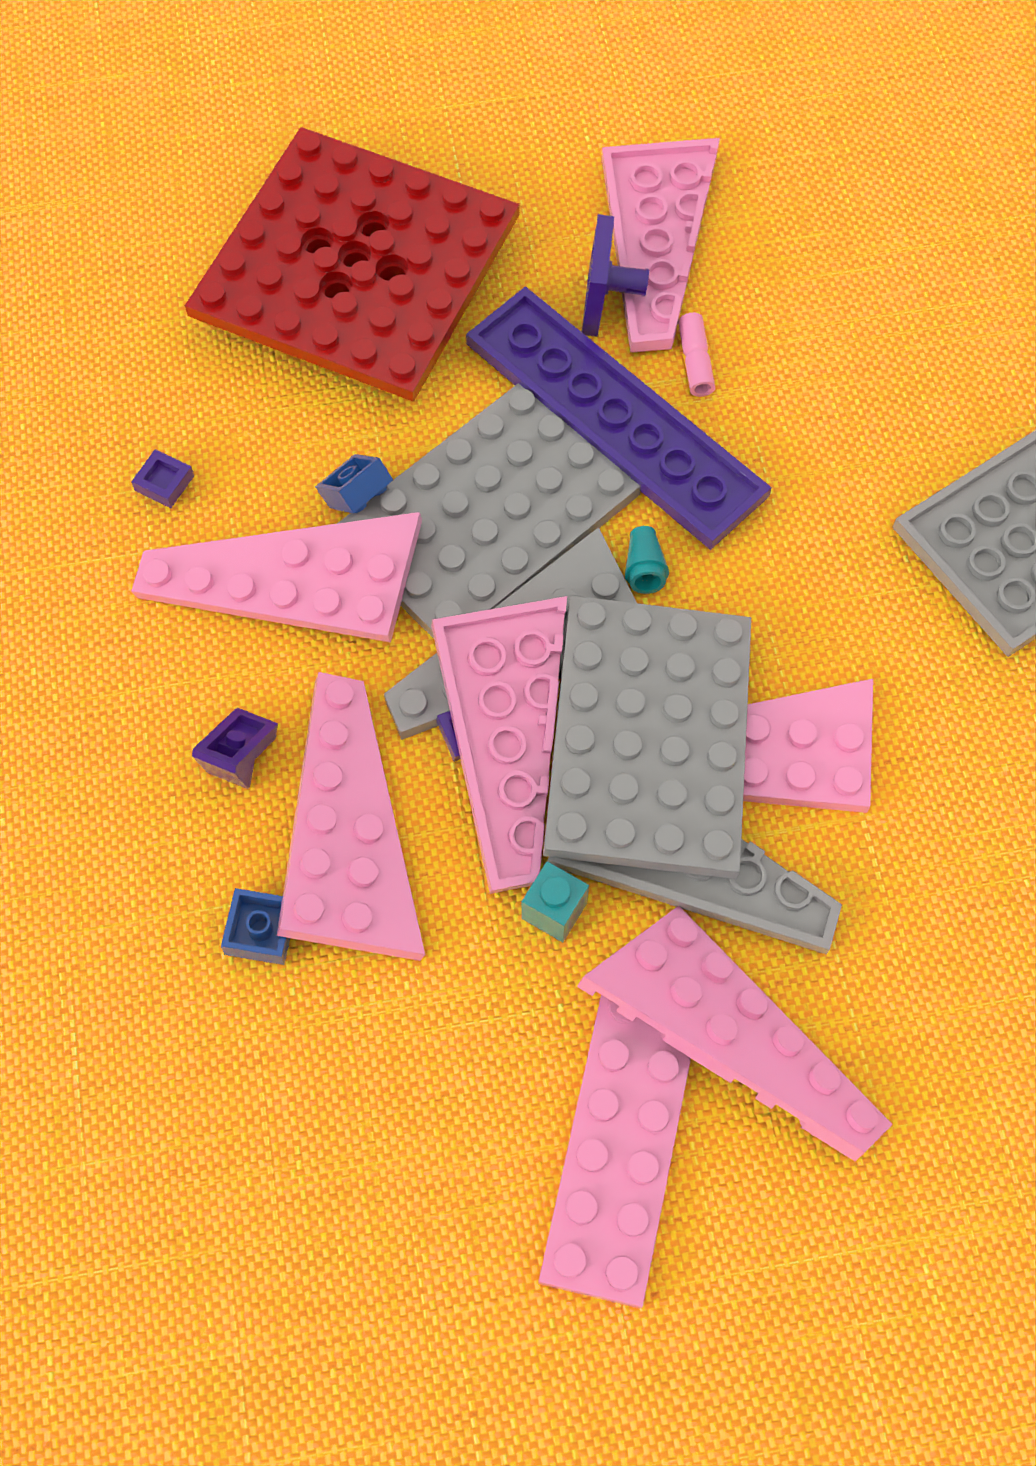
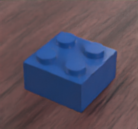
(354, 483)
(254, 928)

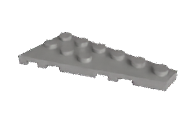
(581, 571)
(760, 899)

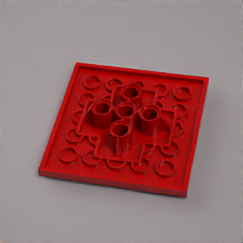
(354, 262)

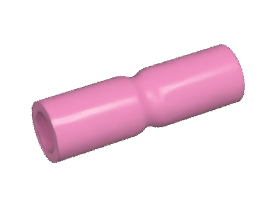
(697, 359)

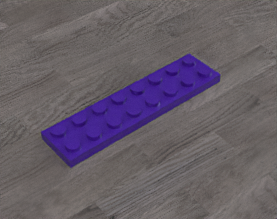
(620, 417)

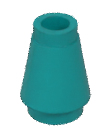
(645, 561)

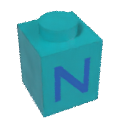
(554, 901)

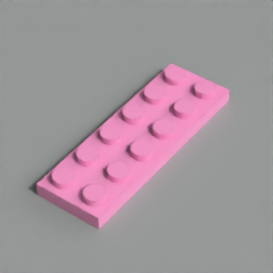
(616, 1162)

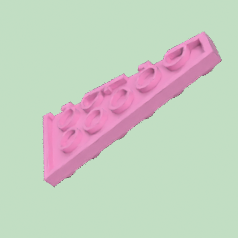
(658, 213)
(314, 577)
(502, 706)
(811, 749)
(345, 852)
(726, 1023)

